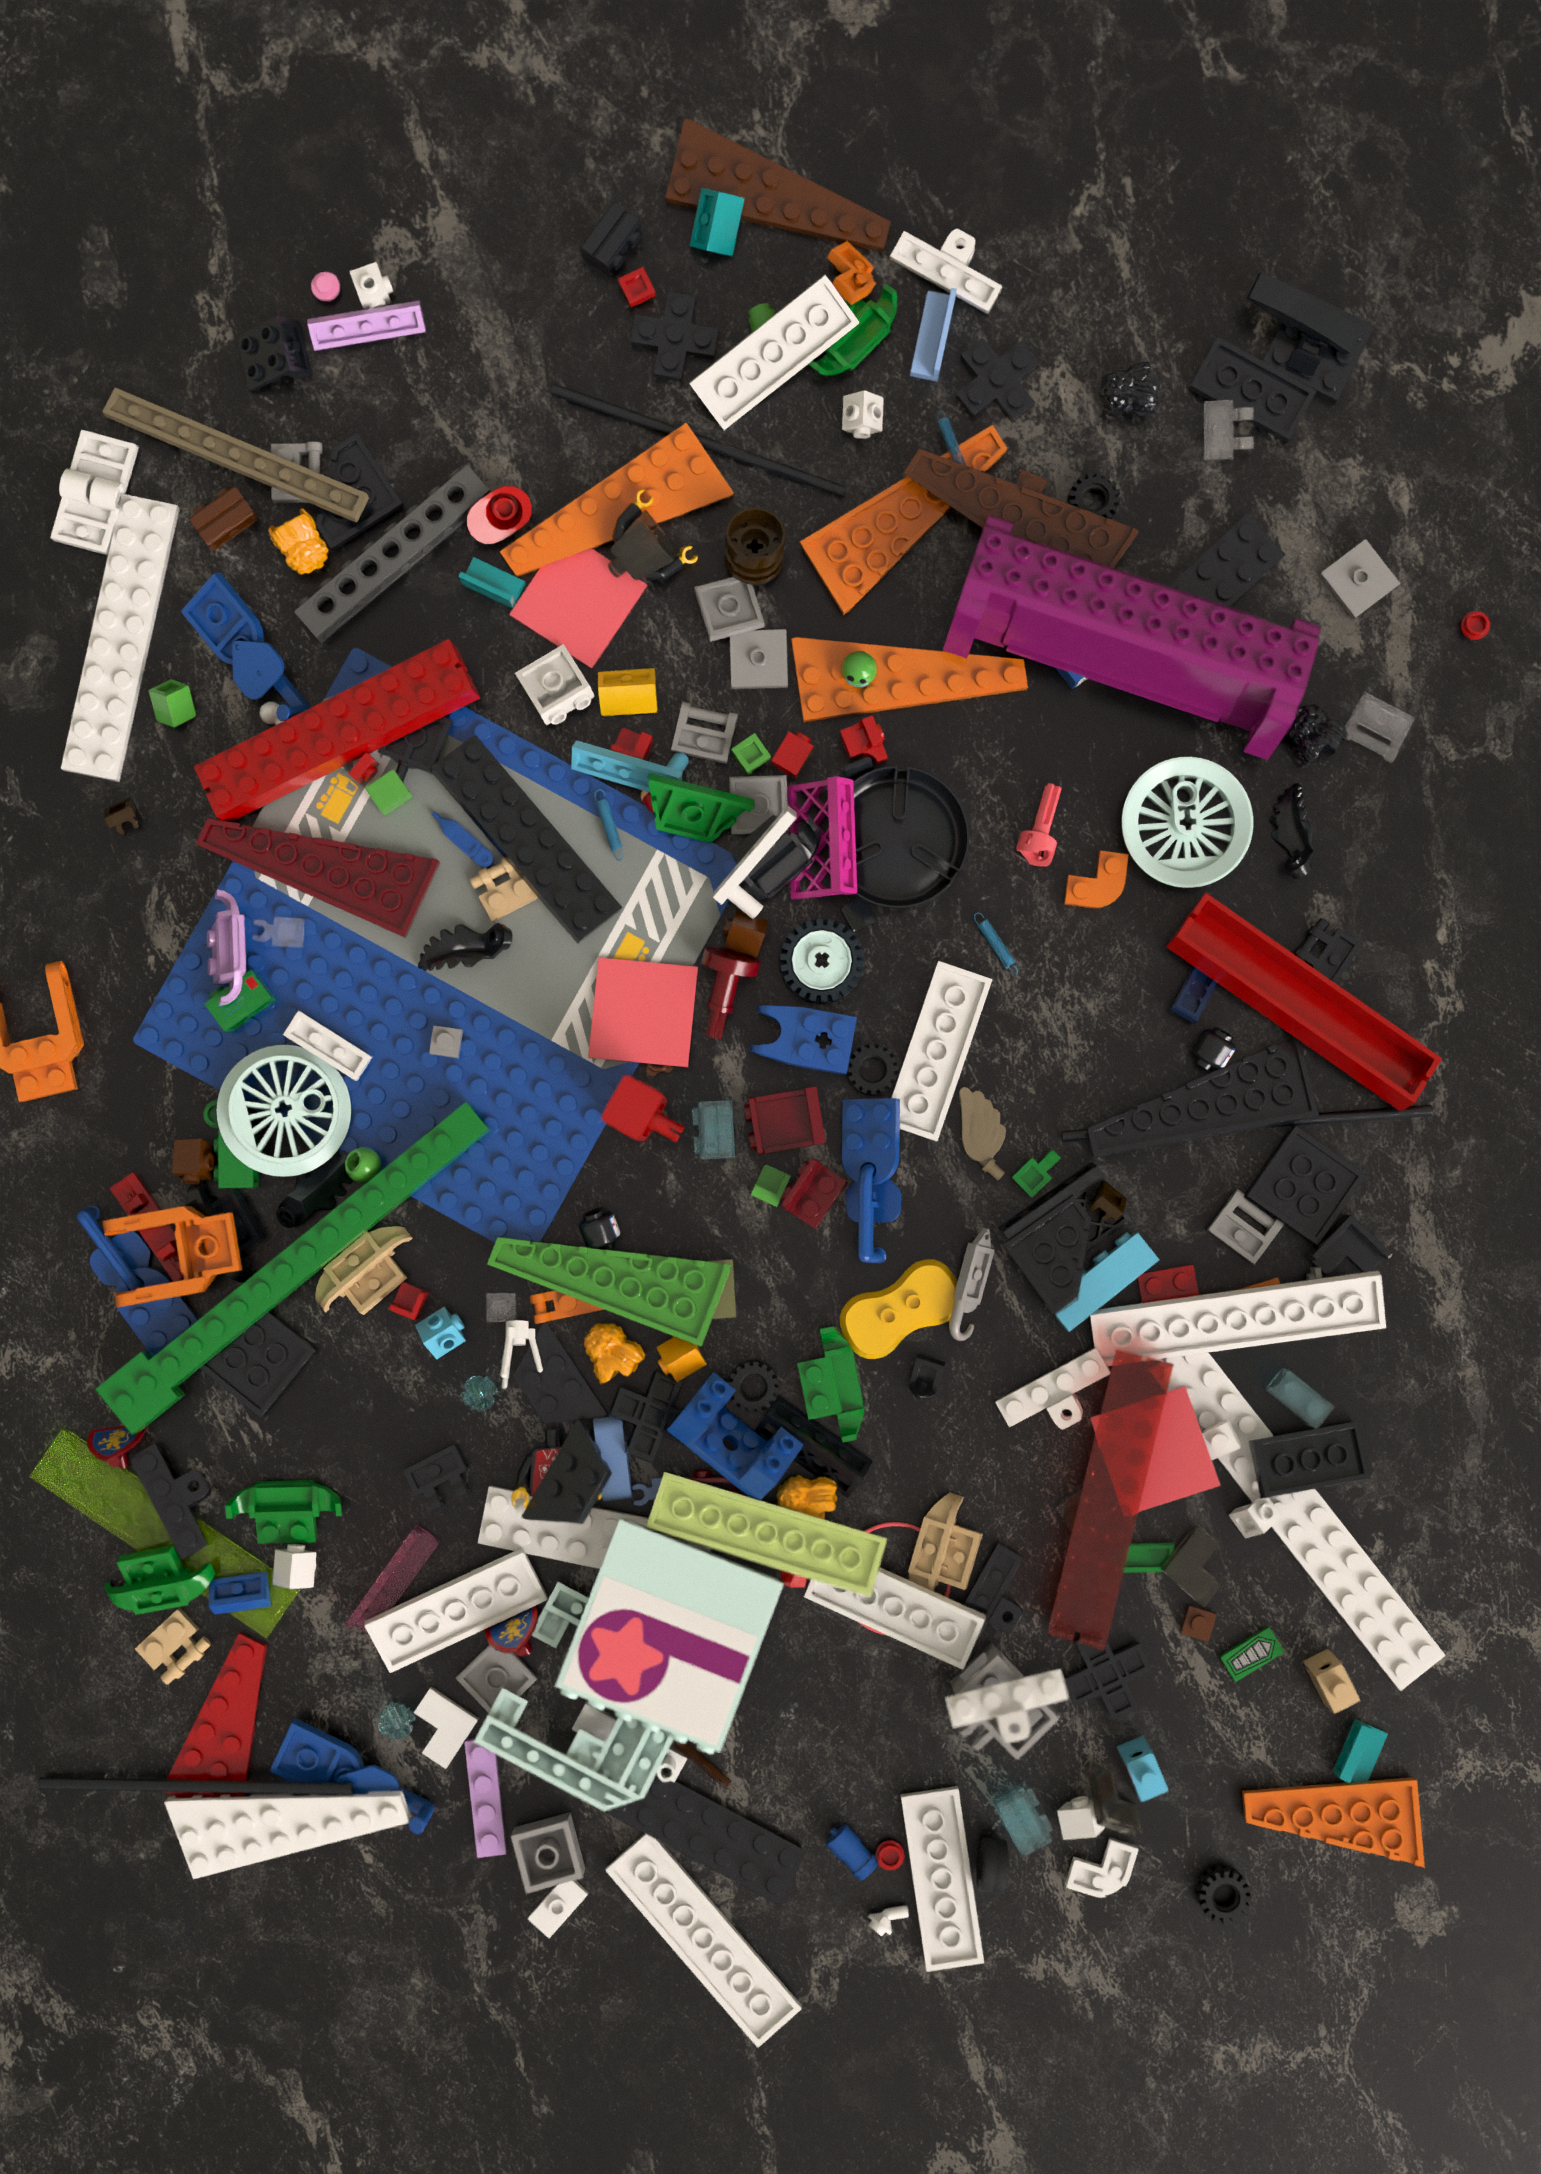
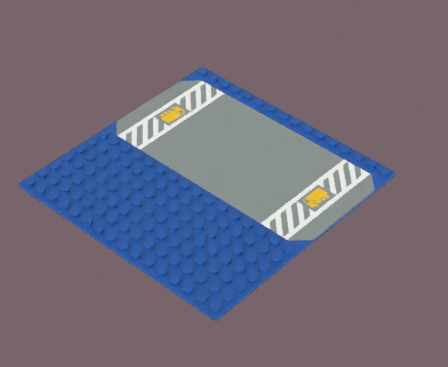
(519, 1013)

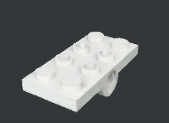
(93, 491)

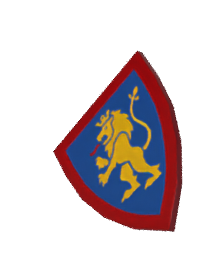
(112, 1444)
(514, 1633)

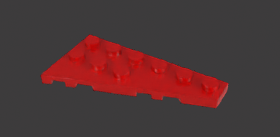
(225, 1728)

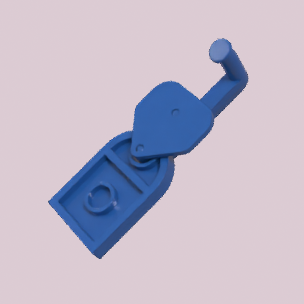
(223, 624)
(873, 1137)
(126, 1265)
(319, 1757)

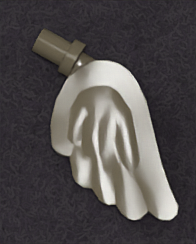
(981, 1130)

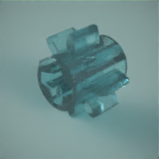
(479, 1393)
(396, 1721)

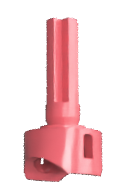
(1038, 840)

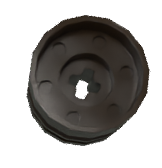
(754, 545)

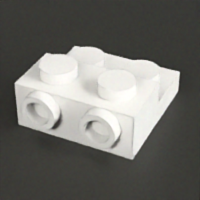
(555, 685)

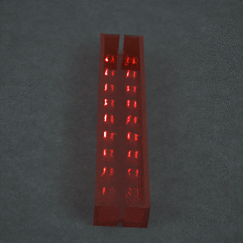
(1110, 1498)

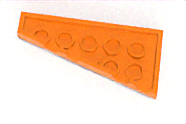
(1360, 1815)

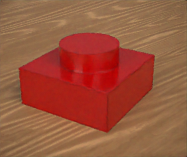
(636, 287)
(364, 769)

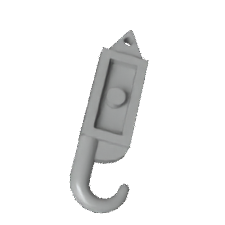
(971, 1282)

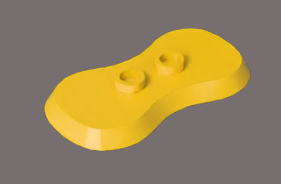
(882, 1319)

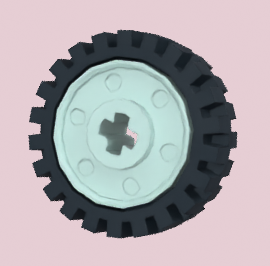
(799, 960)

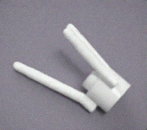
(516, 1335)

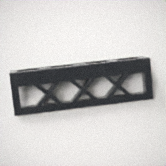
(818, 1444)

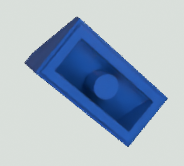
(239, 1593)

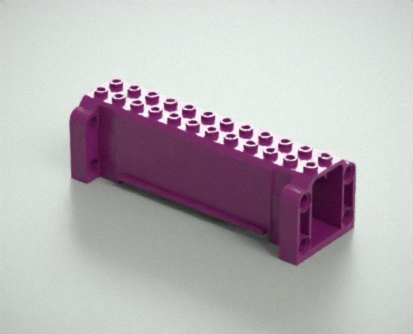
(1134, 635)

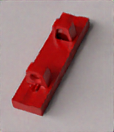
(132, 1194)

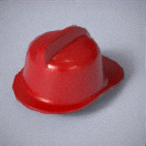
(499, 514)

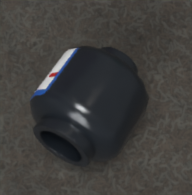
(1214, 1048)
(599, 1229)

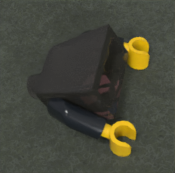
(643, 546)

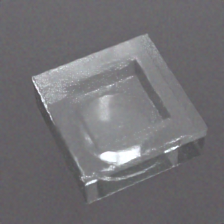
(501, 1307)

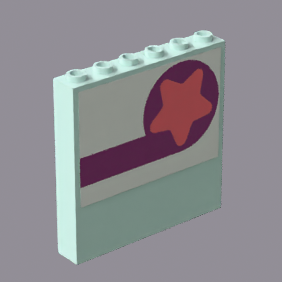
(669, 1635)

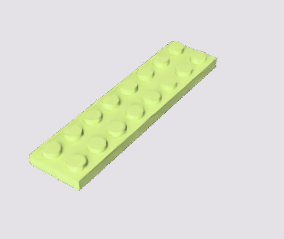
(767, 1534)

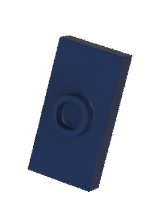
(1193, 995)

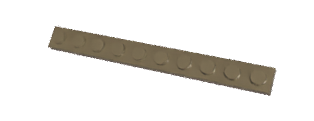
(235, 455)

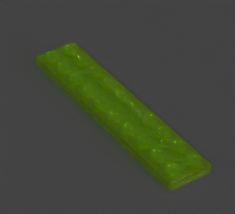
(123, 1507)

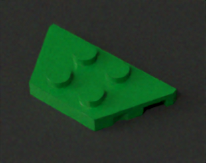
(694, 809)

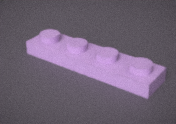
(366, 325)
(485, 1800)

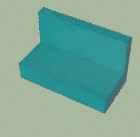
(717, 222)
(492, 582)
(1359, 1752)

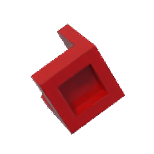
(633, 744)
(409, 1301)

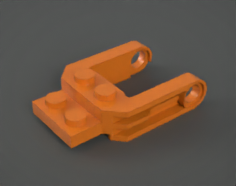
(45, 1063)
(203, 1245)

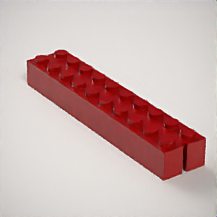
(337, 731)
(1304, 1002)

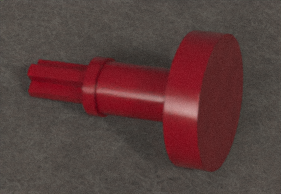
(729, 968)

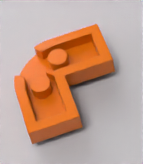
(856, 278)
(1102, 890)

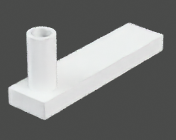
(730, 886)
(600, 1724)

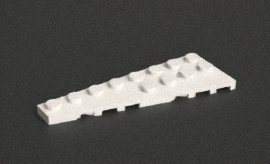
(247, 1830)

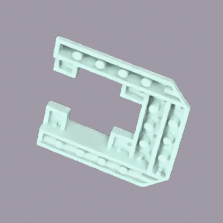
(592, 1769)

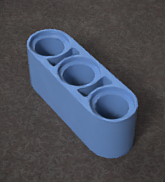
(612, 1443)

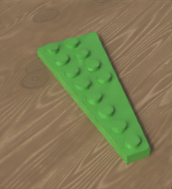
(649, 1289)

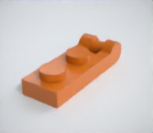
(564, 1306)

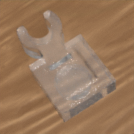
(285, 932)

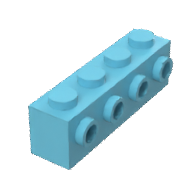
(1108, 1277)

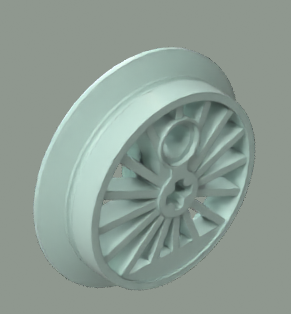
(1188, 871)
(235, 1121)

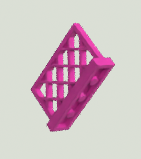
(839, 837)

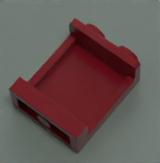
(785, 1121)

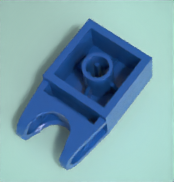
(798, 1034)

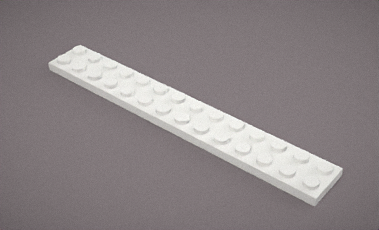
(1314, 1533)

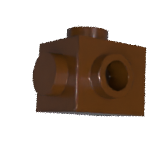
(744, 933)
(192, 1160)

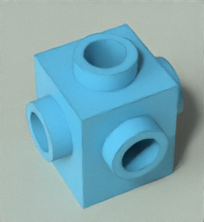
(441, 1332)

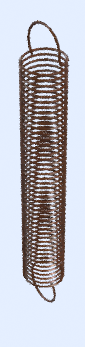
(704, 1764)

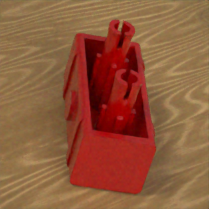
(638, 1110)

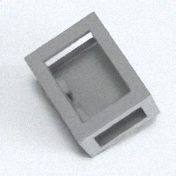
(990, 1669)

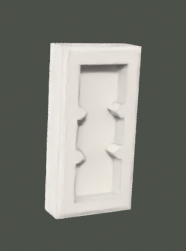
(557, 1906)

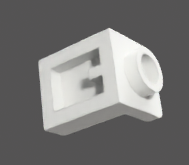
(1255, 1517)

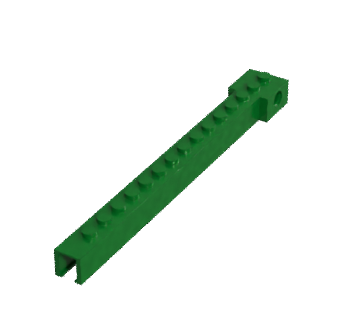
(151, 1382)

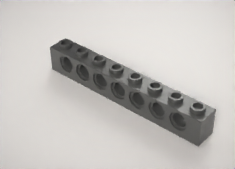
(390, 569)

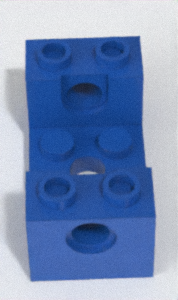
(754, 1462)

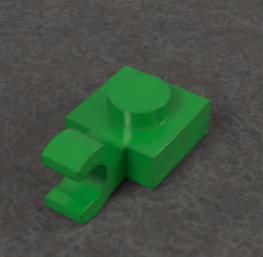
(1034, 1175)

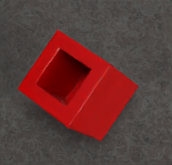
(793, 754)

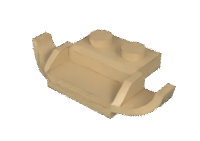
(364, 1270)
(943, 1548)

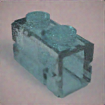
(715, 1130)
(1299, 1398)
(1022, 1820)

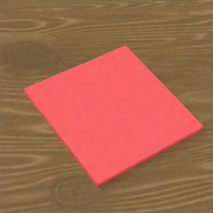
(578, 604)
(643, 1012)
(1179, 1456)

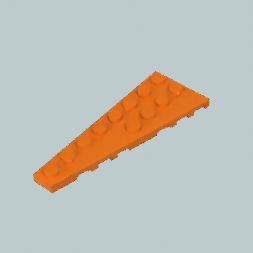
(671, 471)
(875, 535)
(902, 680)

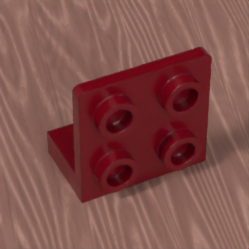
(813, 1193)

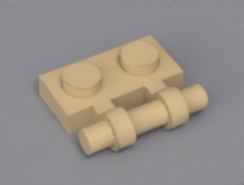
(505, 897)
(167, 1639)

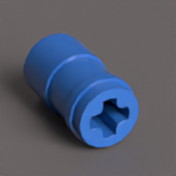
(851, 1851)

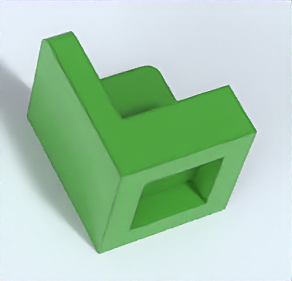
(172, 703)
(750, 754)
(388, 792)
(770, 1185)

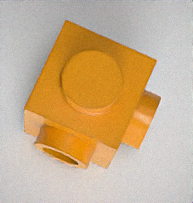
(680, 1358)

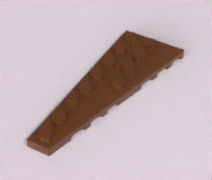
(770, 191)
(1032, 513)

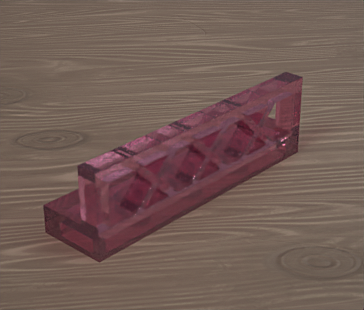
(395, 1577)

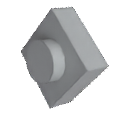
(446, 1041)

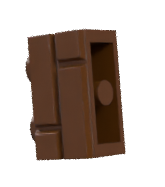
(223, 517)

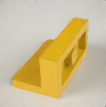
(627, 692)

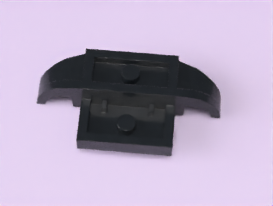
(782, 861)
(246, 1226)

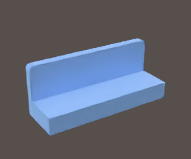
(933, 335)

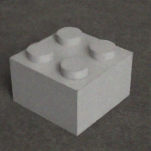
(548, 1852)

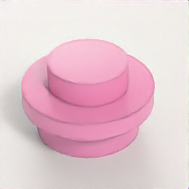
(325, 286)

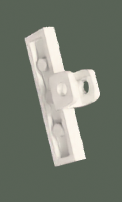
(948, 267)
(1055, 1391)
(1008, 1703)

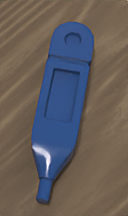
(465, 841)

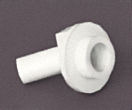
(882, 1921)

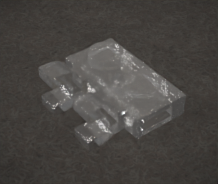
(1219, 429)

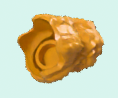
(300, 543)
(612, 1351)
(808, 1496)

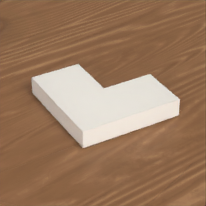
(452, 1726)

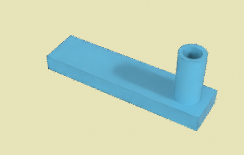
(623, 768)

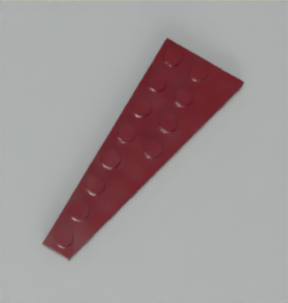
(357, 879)

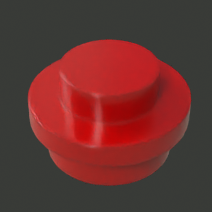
(1475, 625)
(889, 1855)

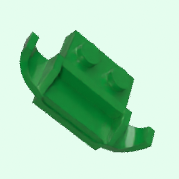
(863, 338)
(833, 1384)
(284, 1509)
(157, 1581)

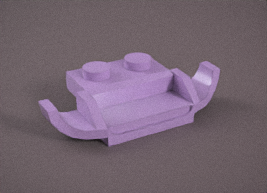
(228, 947)

